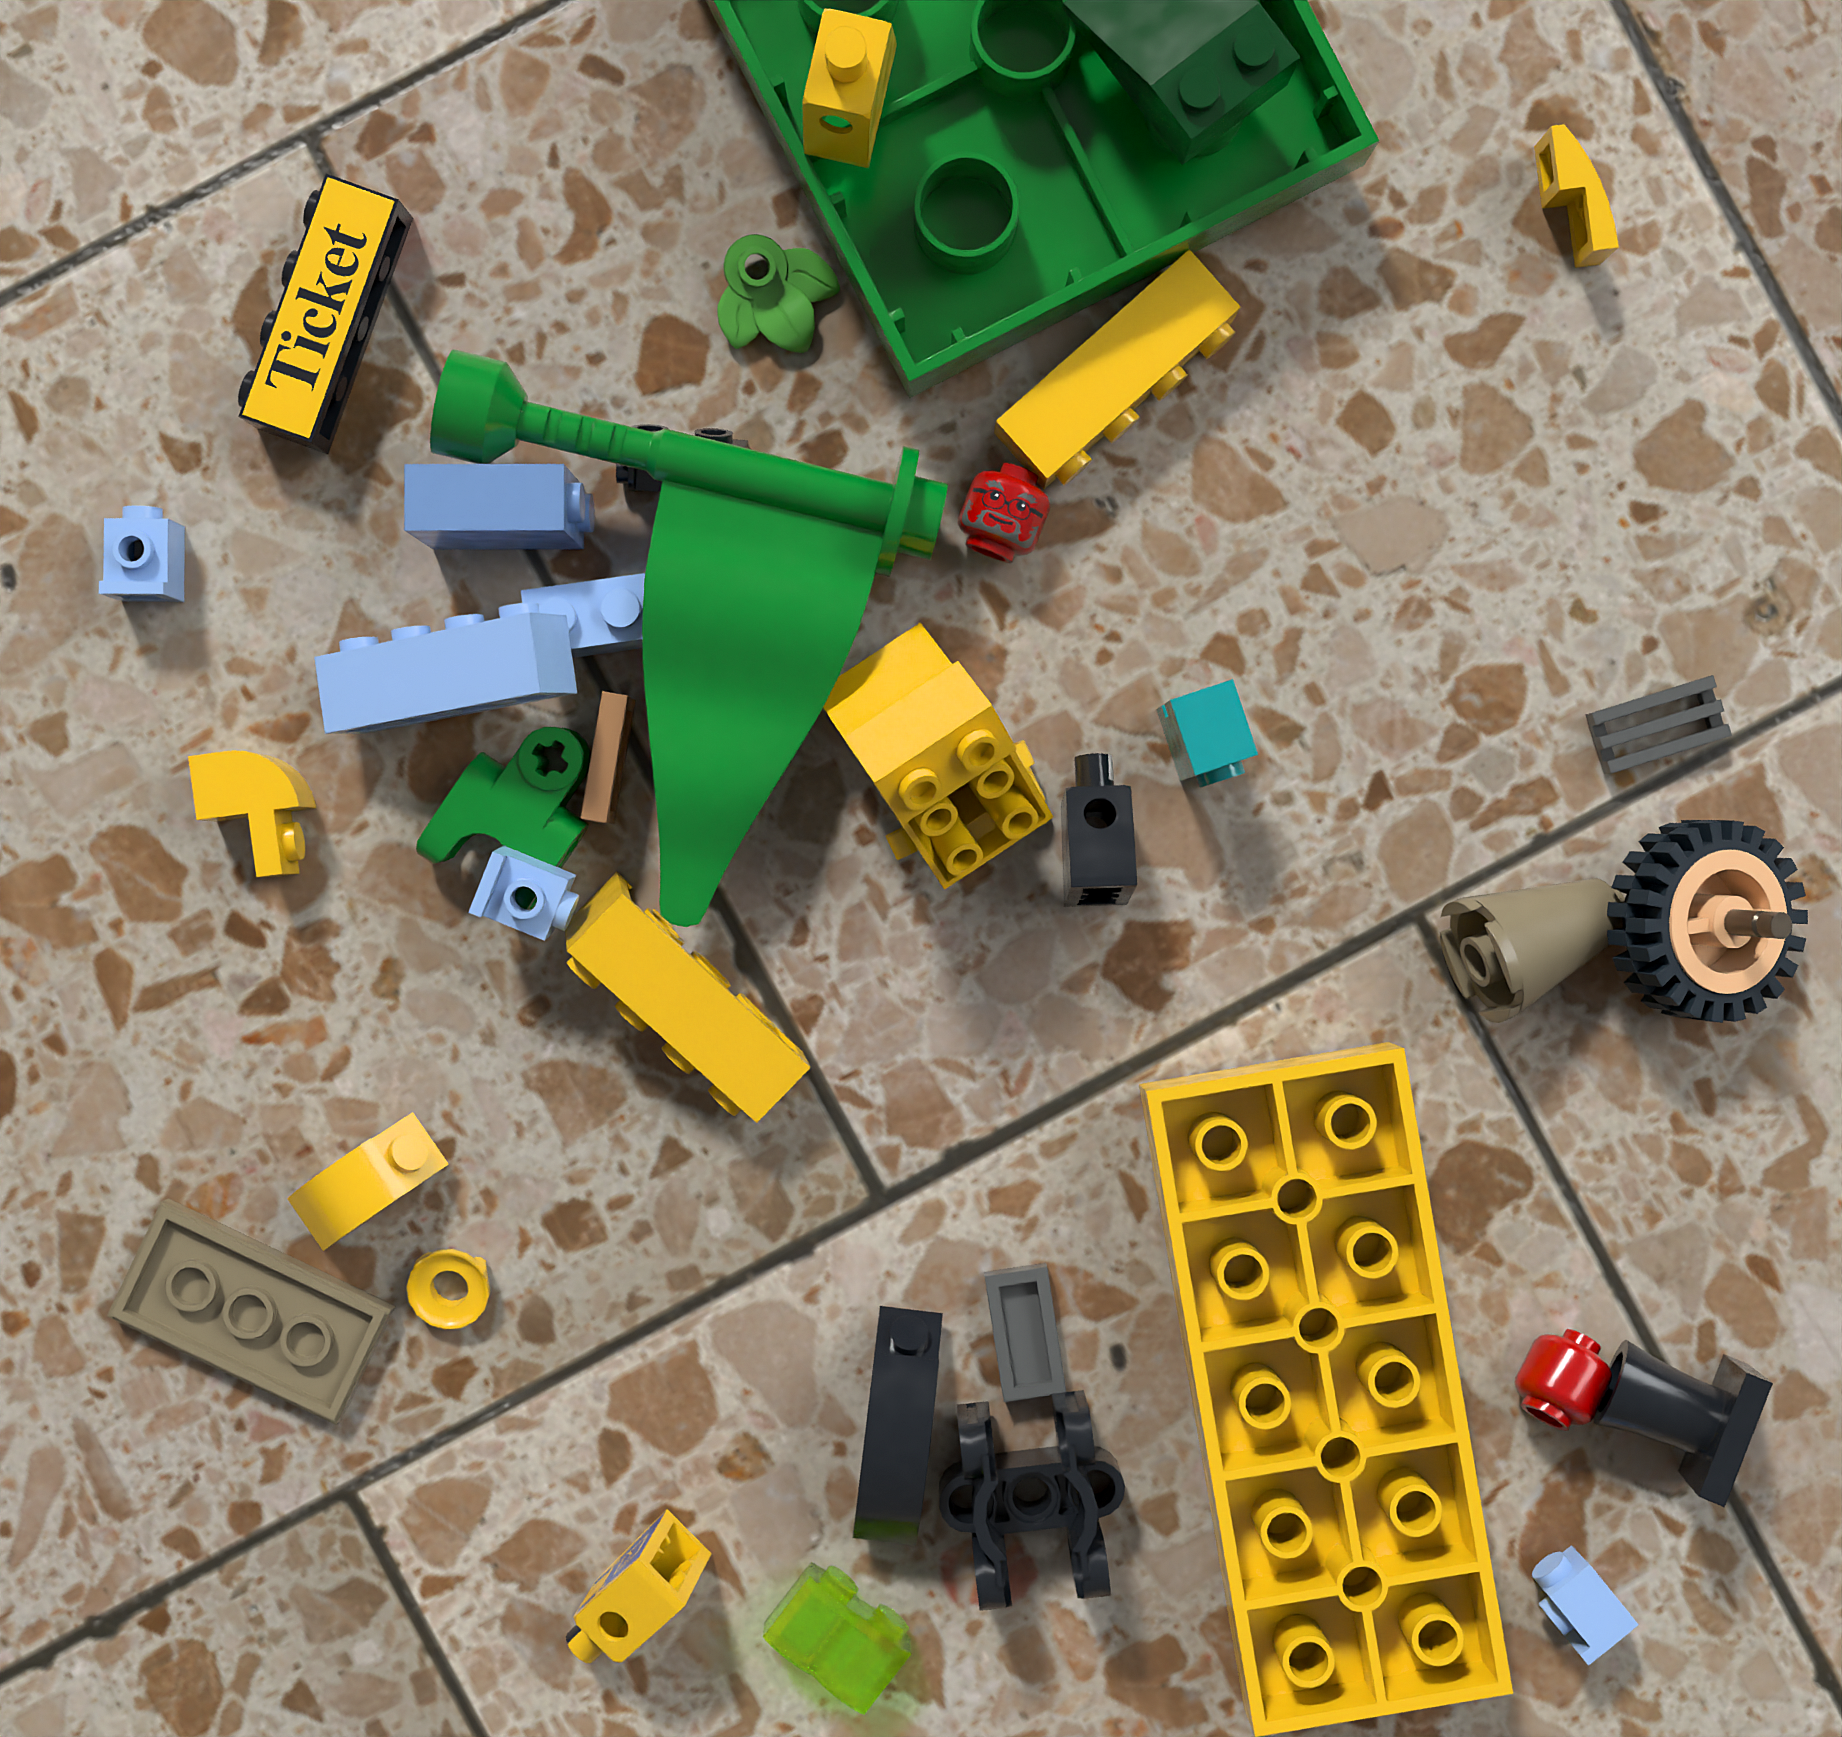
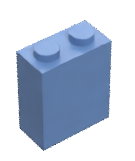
(496, 506)

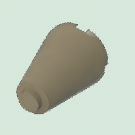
(1525, 941)

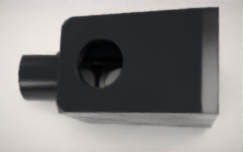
(1096, 861)

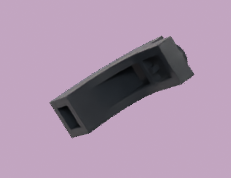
(898, 1426)

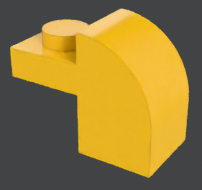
(265, 791)
(367, 1181)

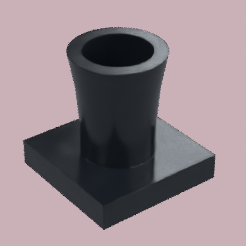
(1679, 1410)

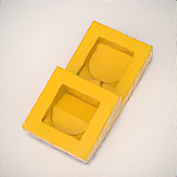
(1571, 180)

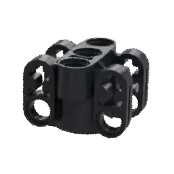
(1066, 1502)

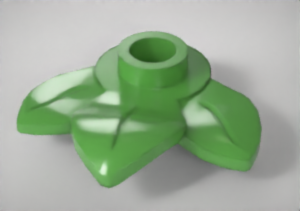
(779, 301)

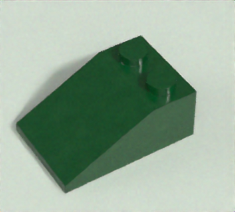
(1189, 62)

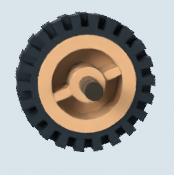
(1707, 920)

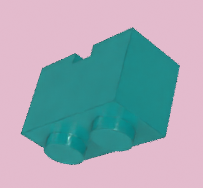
(1208, 733)

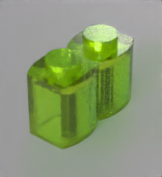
(838, 1636)

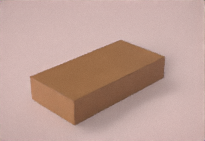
(608, 758)

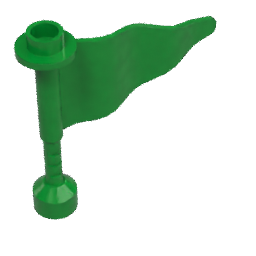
(744, 599)

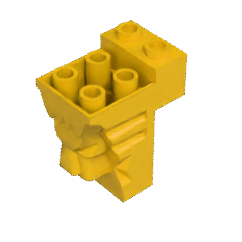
(936, 754)

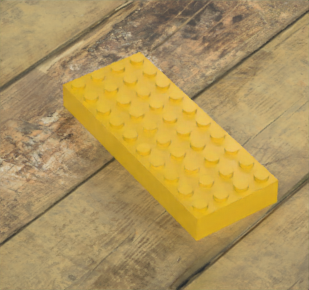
(1326, 1388)

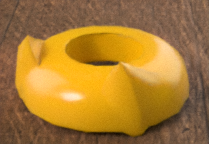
(441, 1311)

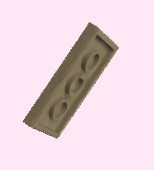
(251, 1311)

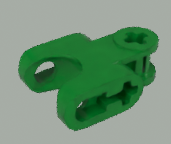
(515, 804)

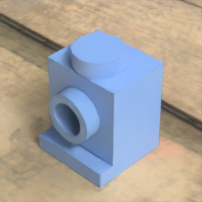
(160, 570)
(509, 871)
(1581, 1604)

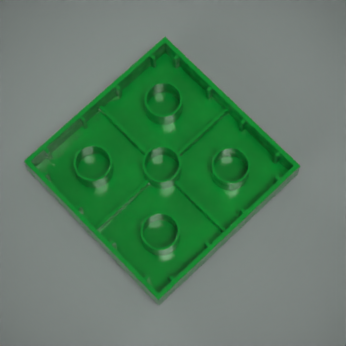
(1022, 170)

